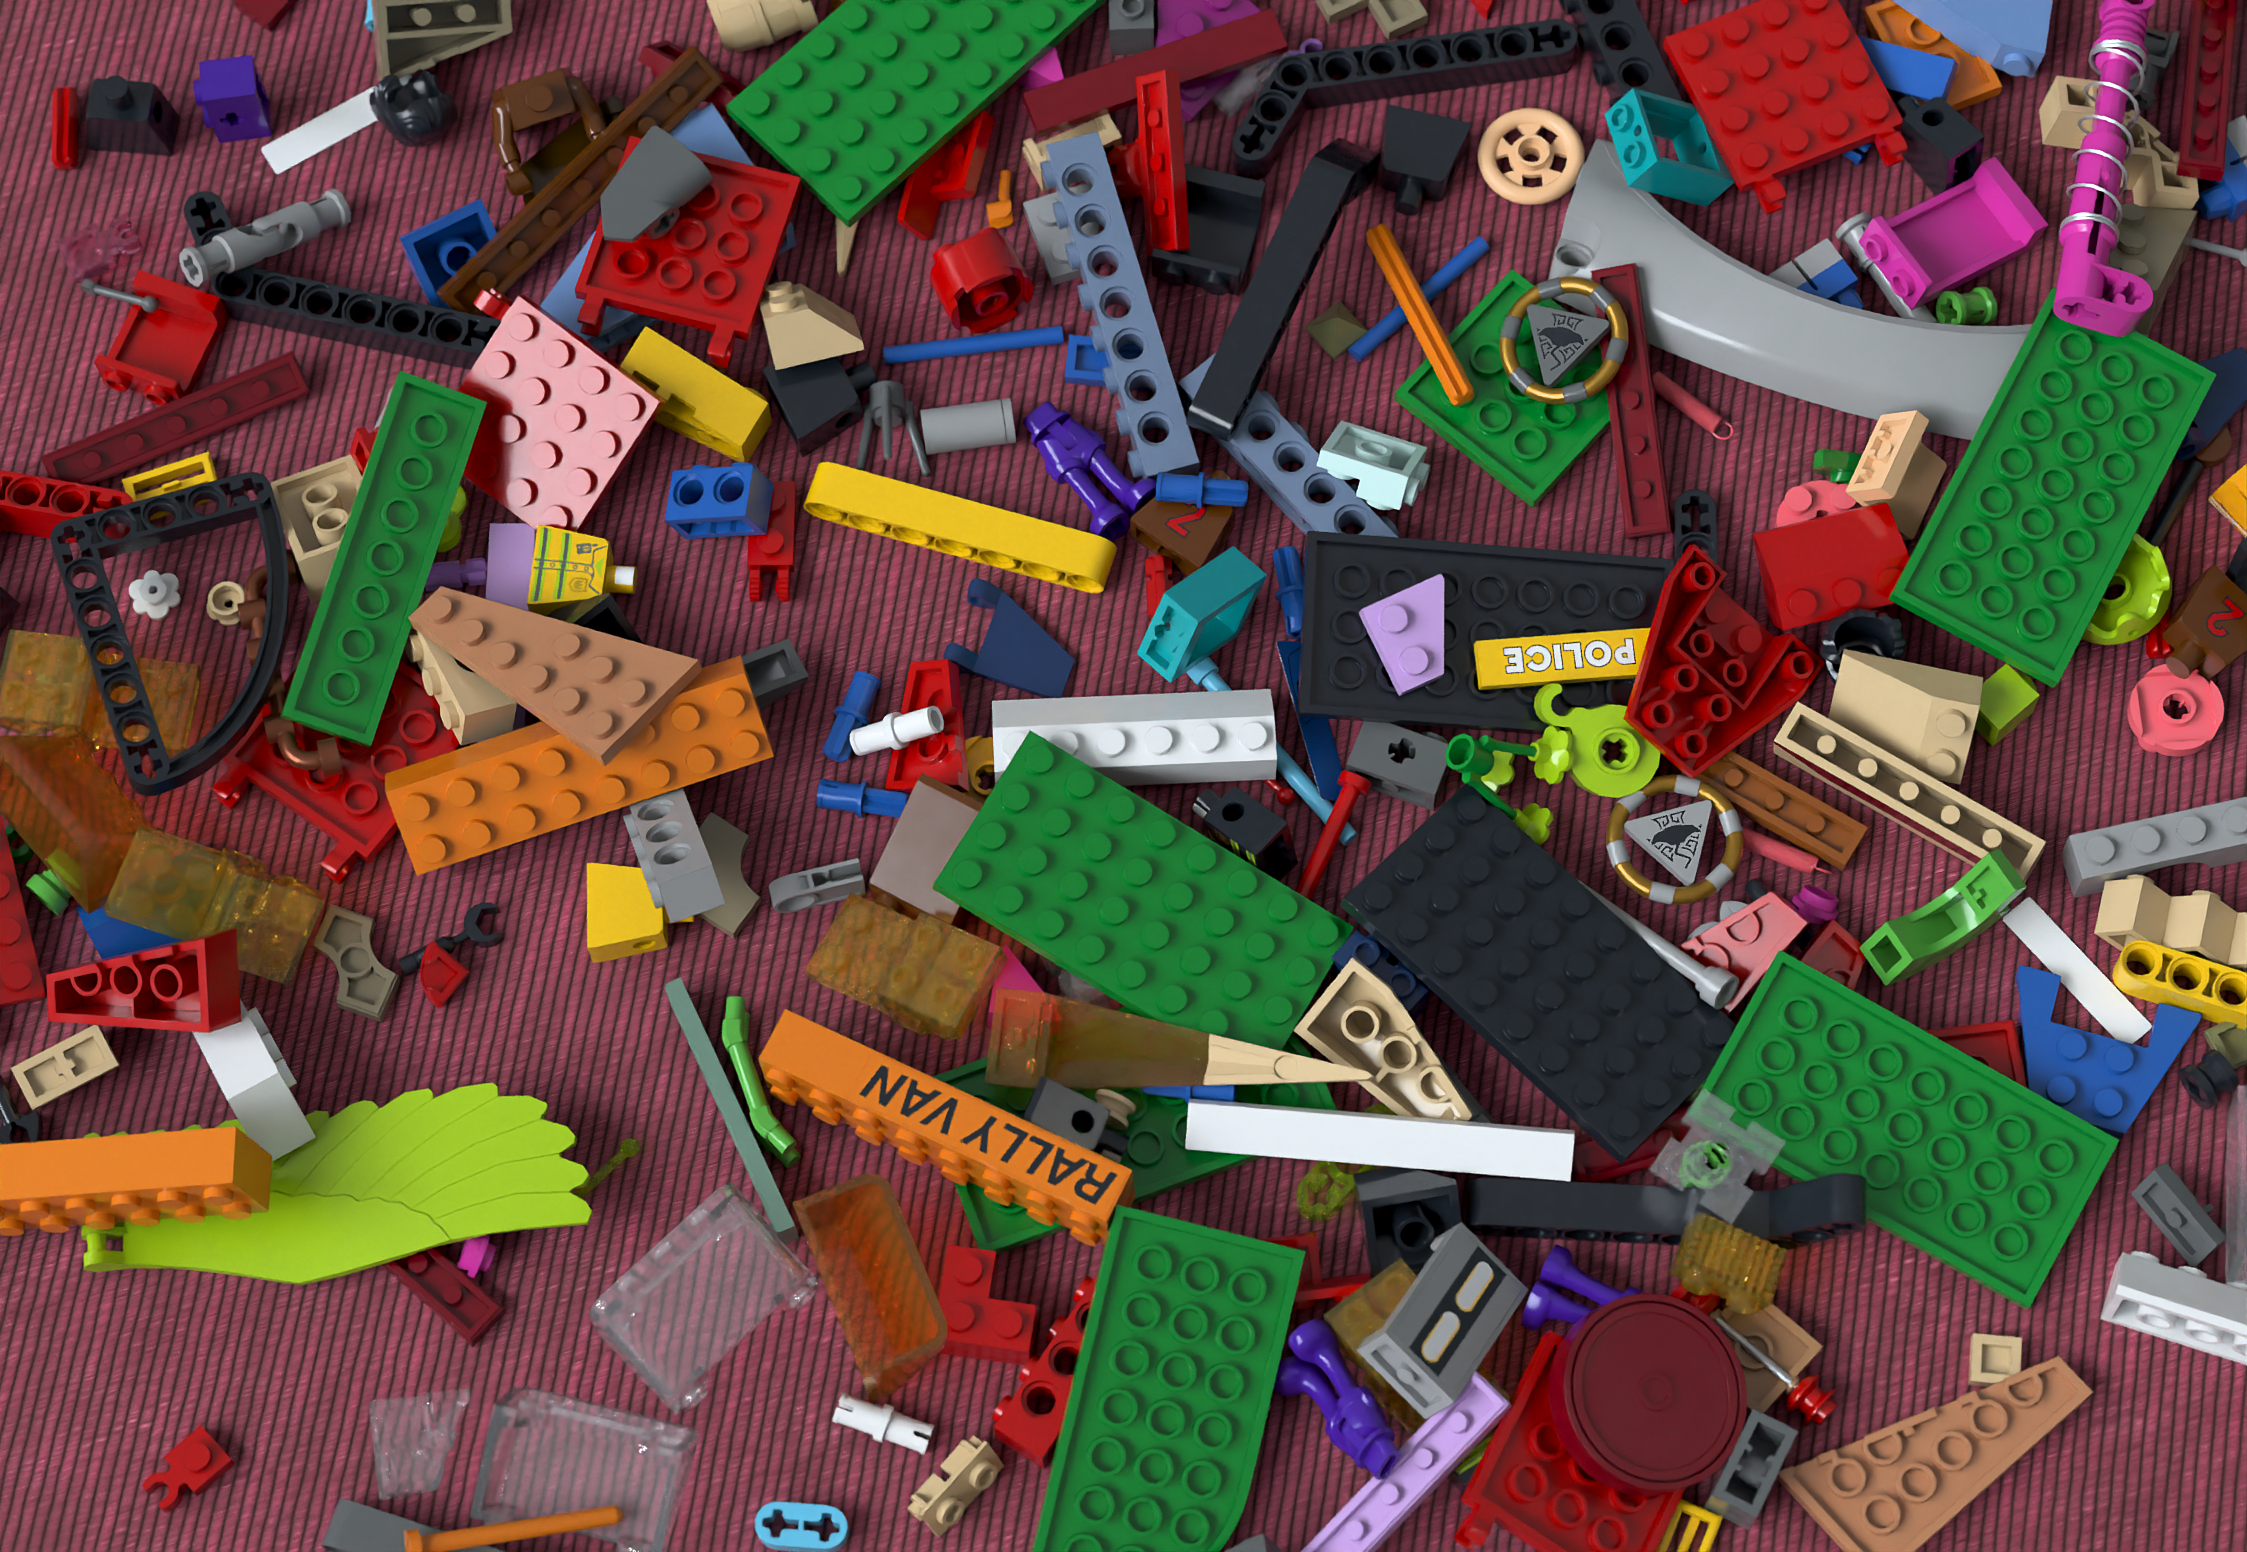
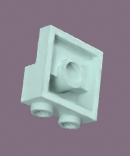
(1387, 466)

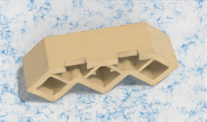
(2149, 168)
(2190, 923)

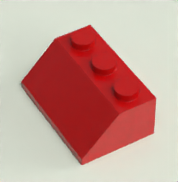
(1830, 565)

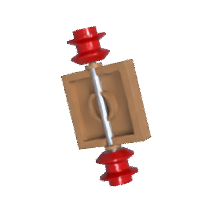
(1771, 1355)

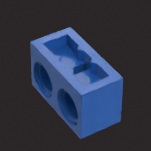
(719, 501)

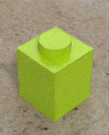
(2005, 703)

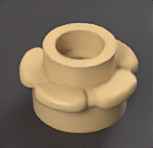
(219, 596)

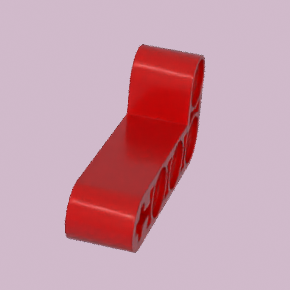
(38, 504)

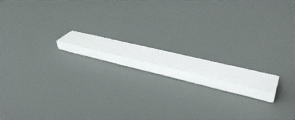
(1380, 1139)

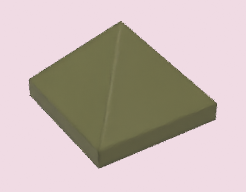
(1336, 330)

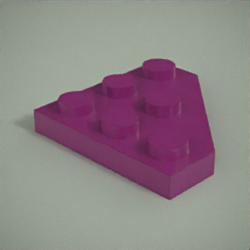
(1188, 17)

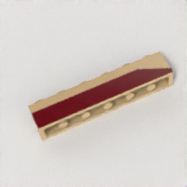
(1902, 792)

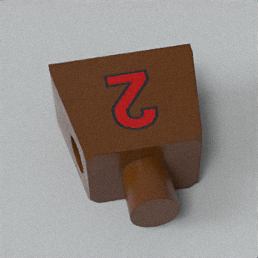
(1184, 531)
(2207, 626)

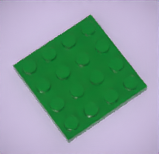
(1501, 429)

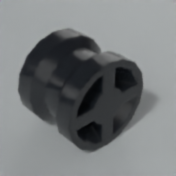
(2209, 1079)

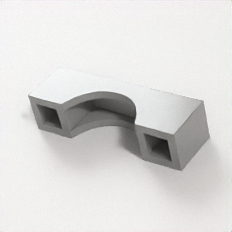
(2197, 835)

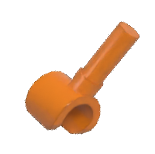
(1000, 212)

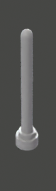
(1715, 984)

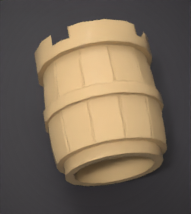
(758, 23)

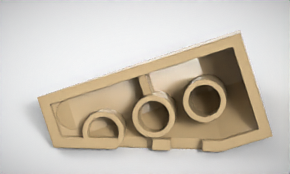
(1369, 1029)

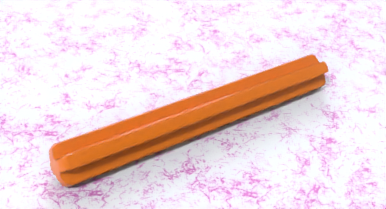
(1420, 315)

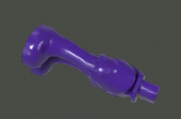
(1072, 452)
(1562, 1272)
(1354, 1418)

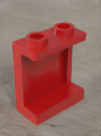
(165, 349)

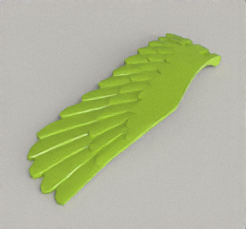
(377, 1191)

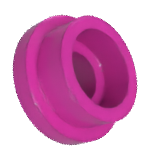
(1816, 904)
(476, 1255)

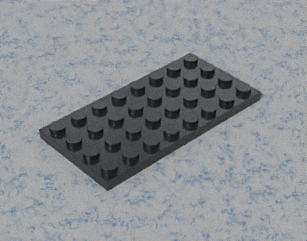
(1487, 596)
(1542, 971)

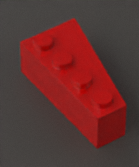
(163, 987)

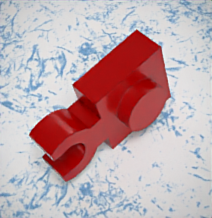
(194, 1464)

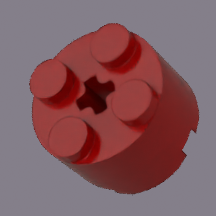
(980, 281)

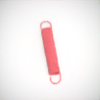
(1687, 404)
(1780, 852)

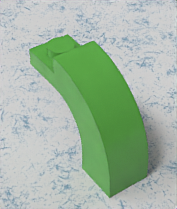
(1946, 923)

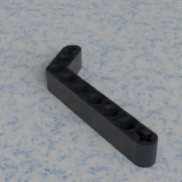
(1403, 79)
(1327, 186)
(346, 306)
(1658, 1214)

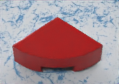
(440, 974)

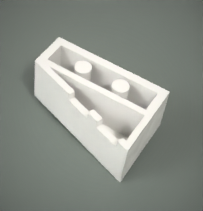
(256, 1083)

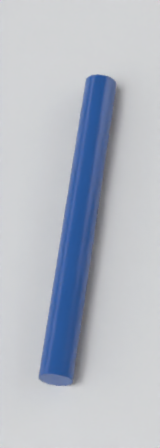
(1430, 289)
(973, 345)

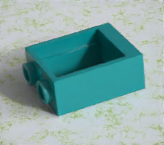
(1695, 177)
(1202, 614)

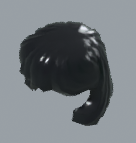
(414, 111)
(1861, 632)

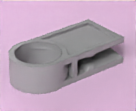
(817, 886)

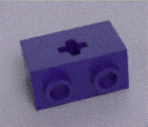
(233, 99)

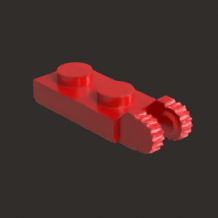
(777, 547)

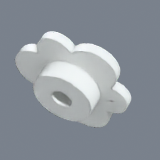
(156, 604)

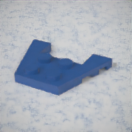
(2091, 1073)

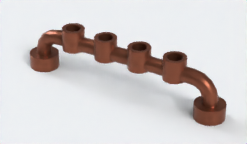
(277, 728)

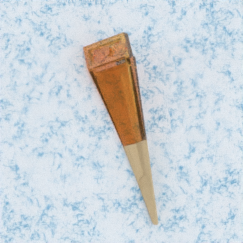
(1111, 1049)

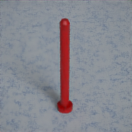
(1352, 787)

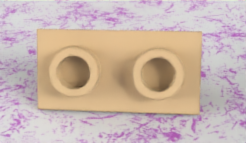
(971, 1469)

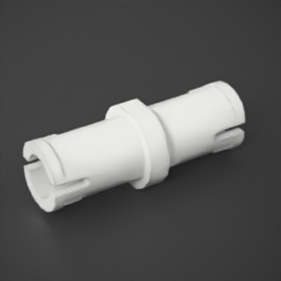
(896, 730)
(883, 1423)

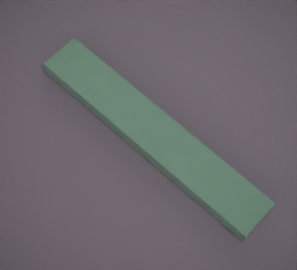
(730, 1110)

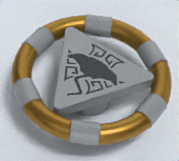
(1675, 839)

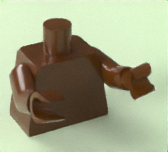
(534, 103)

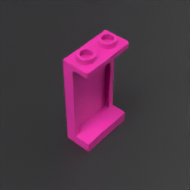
(1954, 235)

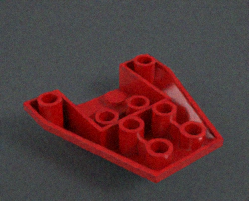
(1711, 670)

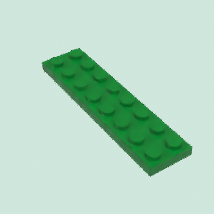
(383, 559)

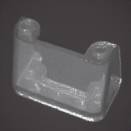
(700, 1296)
(577, 1455)

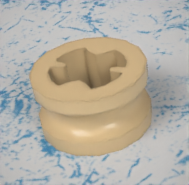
(1119, 1107)

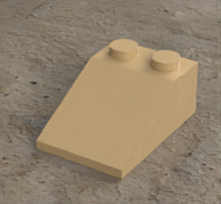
(314, 515)
(1909, 710)

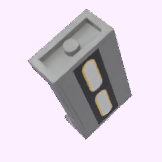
(1445, 1322)

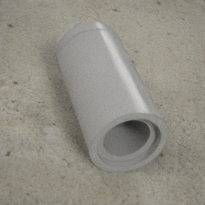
(968, 426)

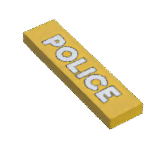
(1559, 658)

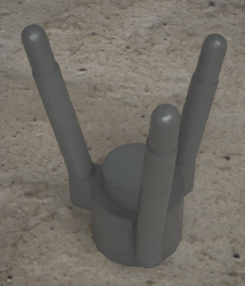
(888, 408)

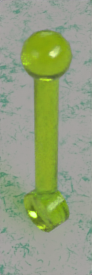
(628, 1149)

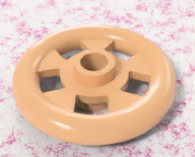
(1529, 123)

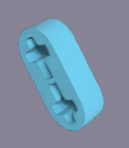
(801, 1515)

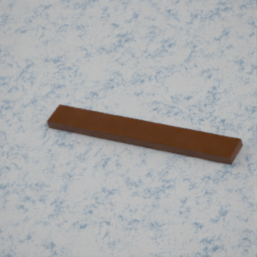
(579, 183)

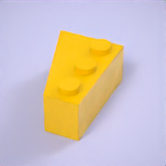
(699, 398)

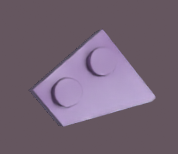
(1409, 634)

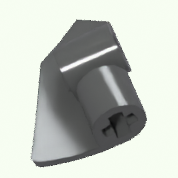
(651, 188)

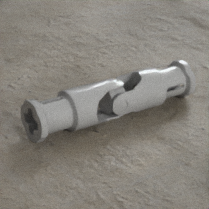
(261, 239)

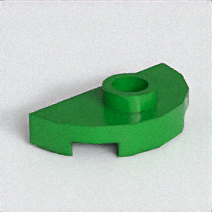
(1836, 464)

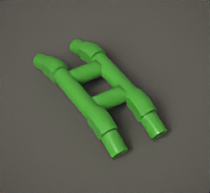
(766, 1127)

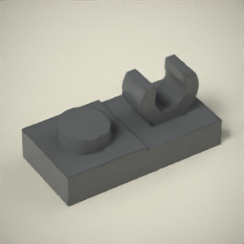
(2179, 1215)

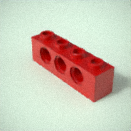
(1015, 1424)

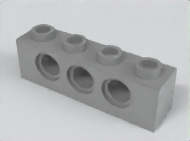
(673, 855)

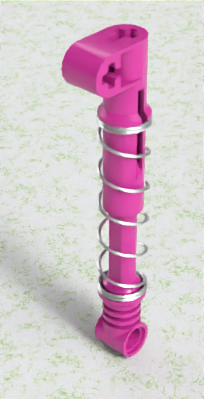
(2090, 229)

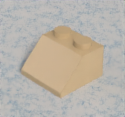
(805, 326)

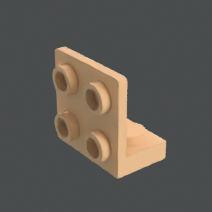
(1898, 470)

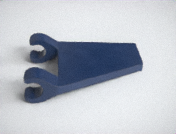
(2221, 403)
(1014, 648)

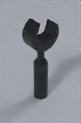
(472, 921)

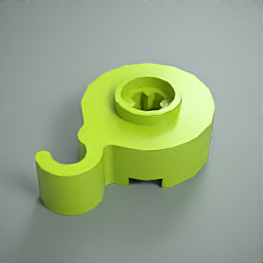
(1589, 732)

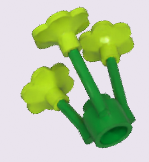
(1488, 766)

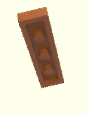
(1786, 809)

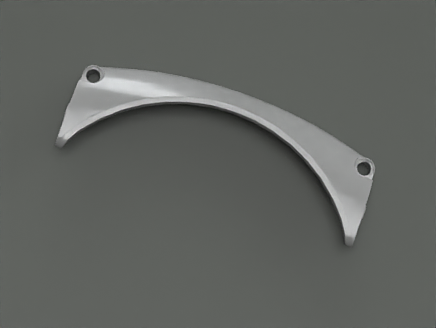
(1768, 331)

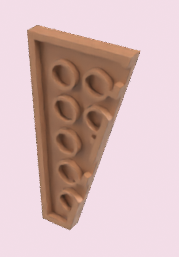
(570, 677)
(1925, 1470)

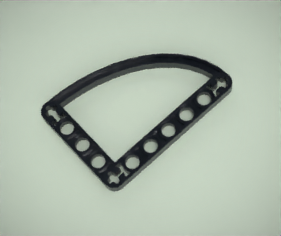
(96, 546)

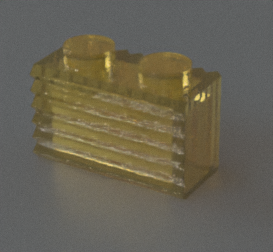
(1728, 1264)

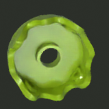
(2141, 604)

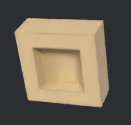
(1993, 1358)

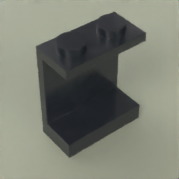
(1222, 232)

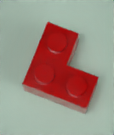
(975, 1320)

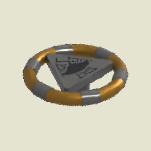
(1563, 340)

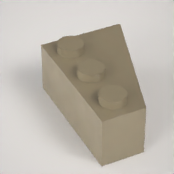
(424, 32)
(2152, 247)

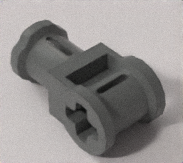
(2160, 50)

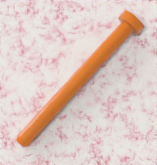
(512, 1530)

